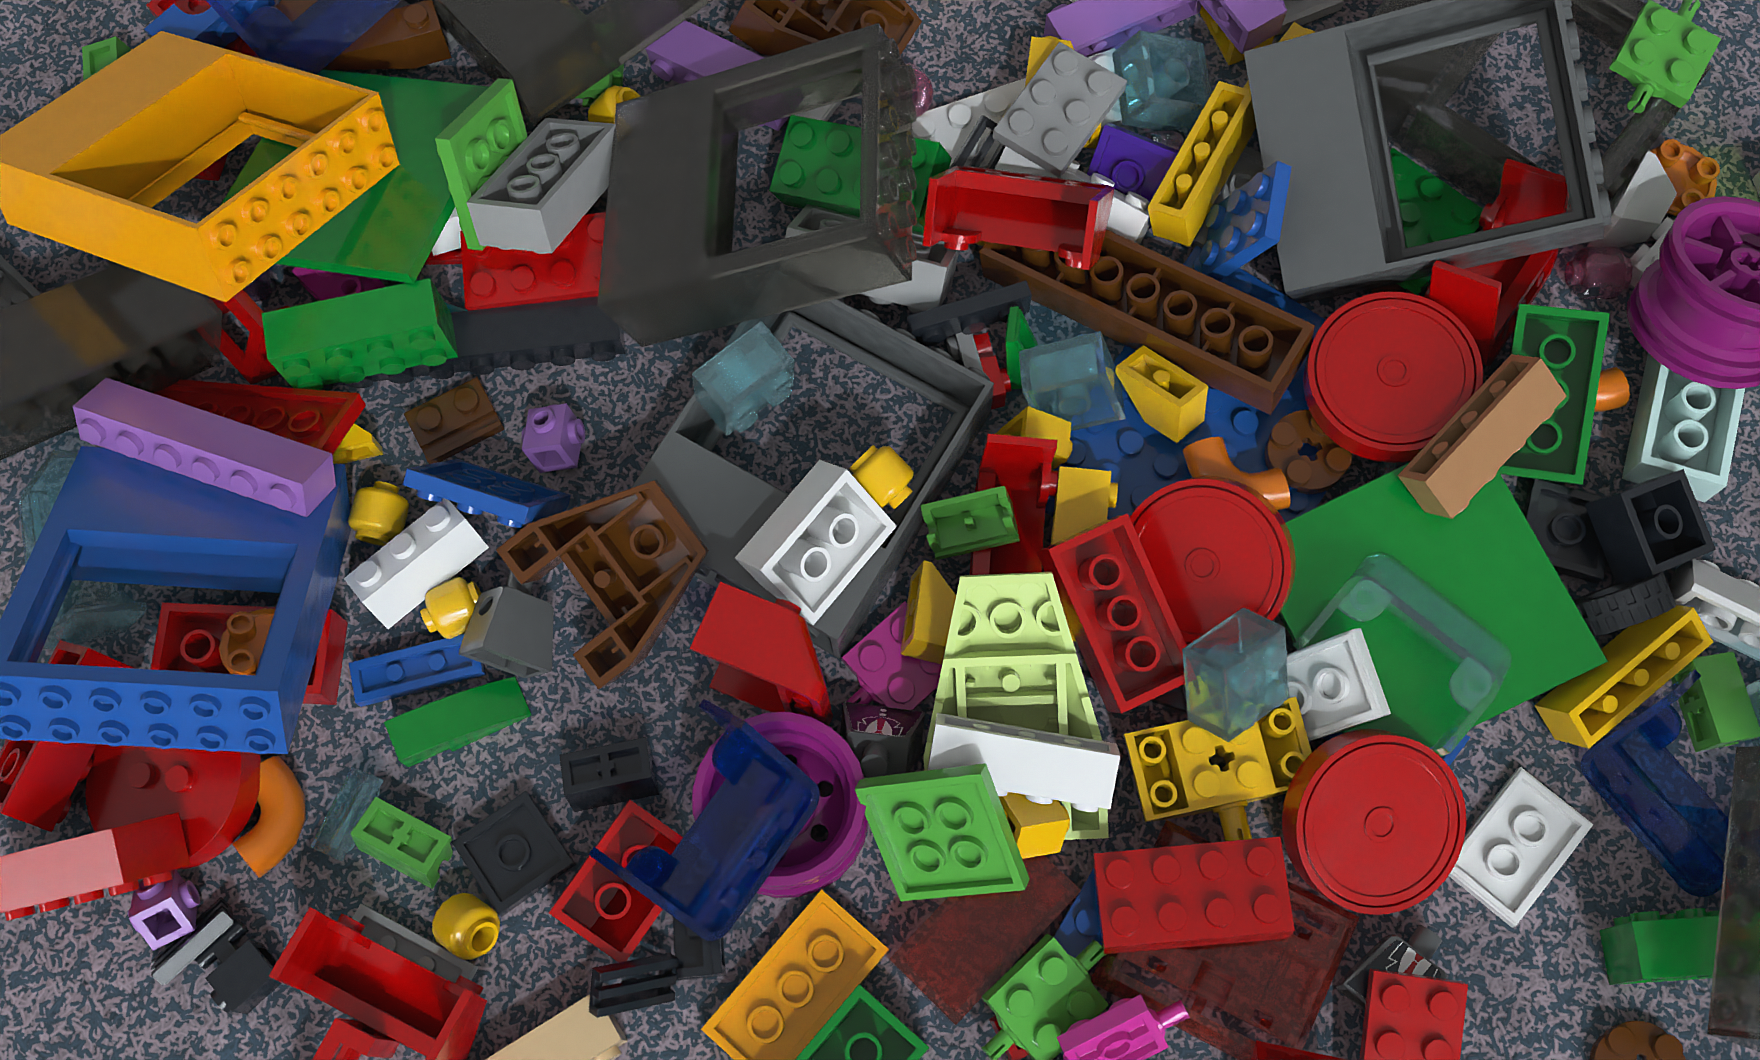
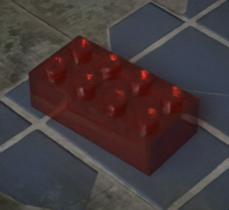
(979, 938)

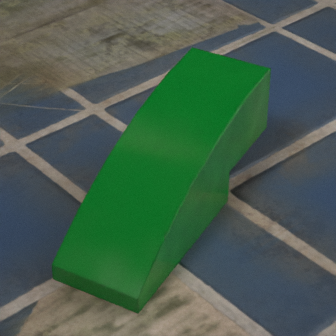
(456, 720)

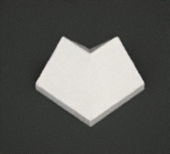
(1638, 205)

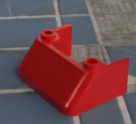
(1018, 211)
(1489, 293)
(1026, 472)
(763, 654)
(381, 987)

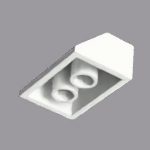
(817, 540)
(416, 562)
(1723, 603)

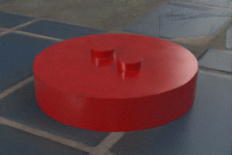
(1390, 374)
(1216, 551)
(206, 787)
(1374, 821)

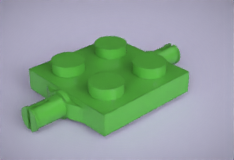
(1664, 54)
(1043, 999)

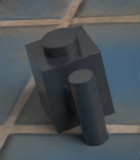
(244, 971)

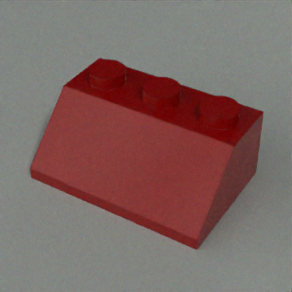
(601, 903)

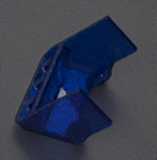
(309, 40)
(1658, 794)
(732, 840)

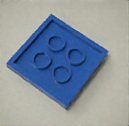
(486, 490)

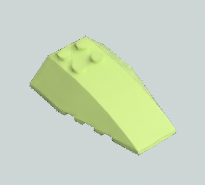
(1018, 667)

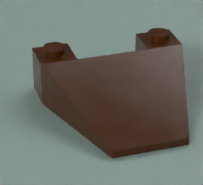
(784, 25)
(399, 40)
(630, 559)

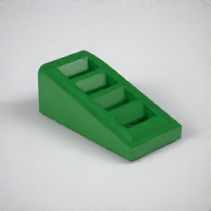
(1017, 338)

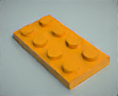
(796, 985)

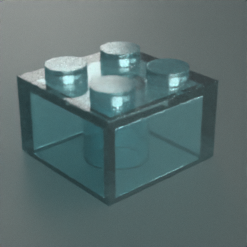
(1164, 81)
(744, 379)
(1073, 381)
(1236, 674)

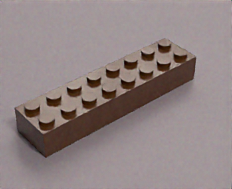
(1170, 309)

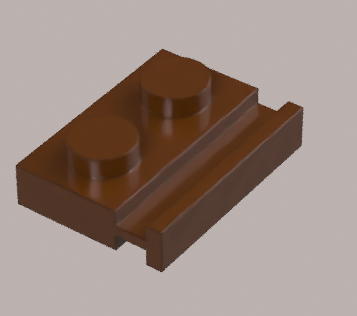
(454, 421)

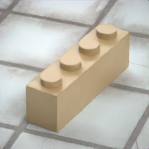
(568, 1036)

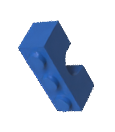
(203, 27)

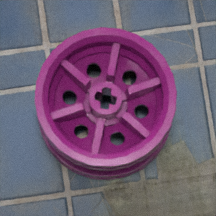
(1702, 295)
(822, 757)

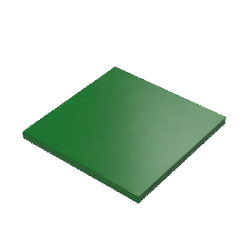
(401, 216)
(1478, 560)

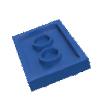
(1245, 222)

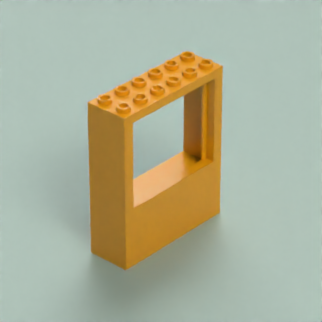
(159, 117)

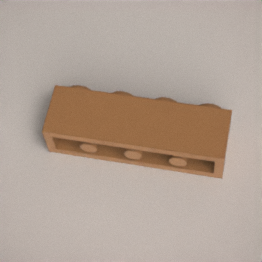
(1482, 436)

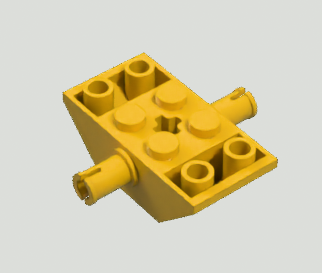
(1179, 781)

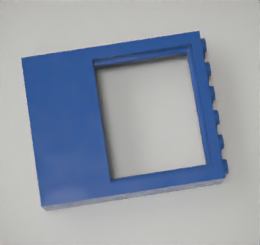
(167, 529)

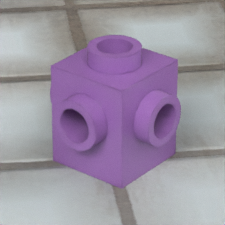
(553, 438)
(164, 910)

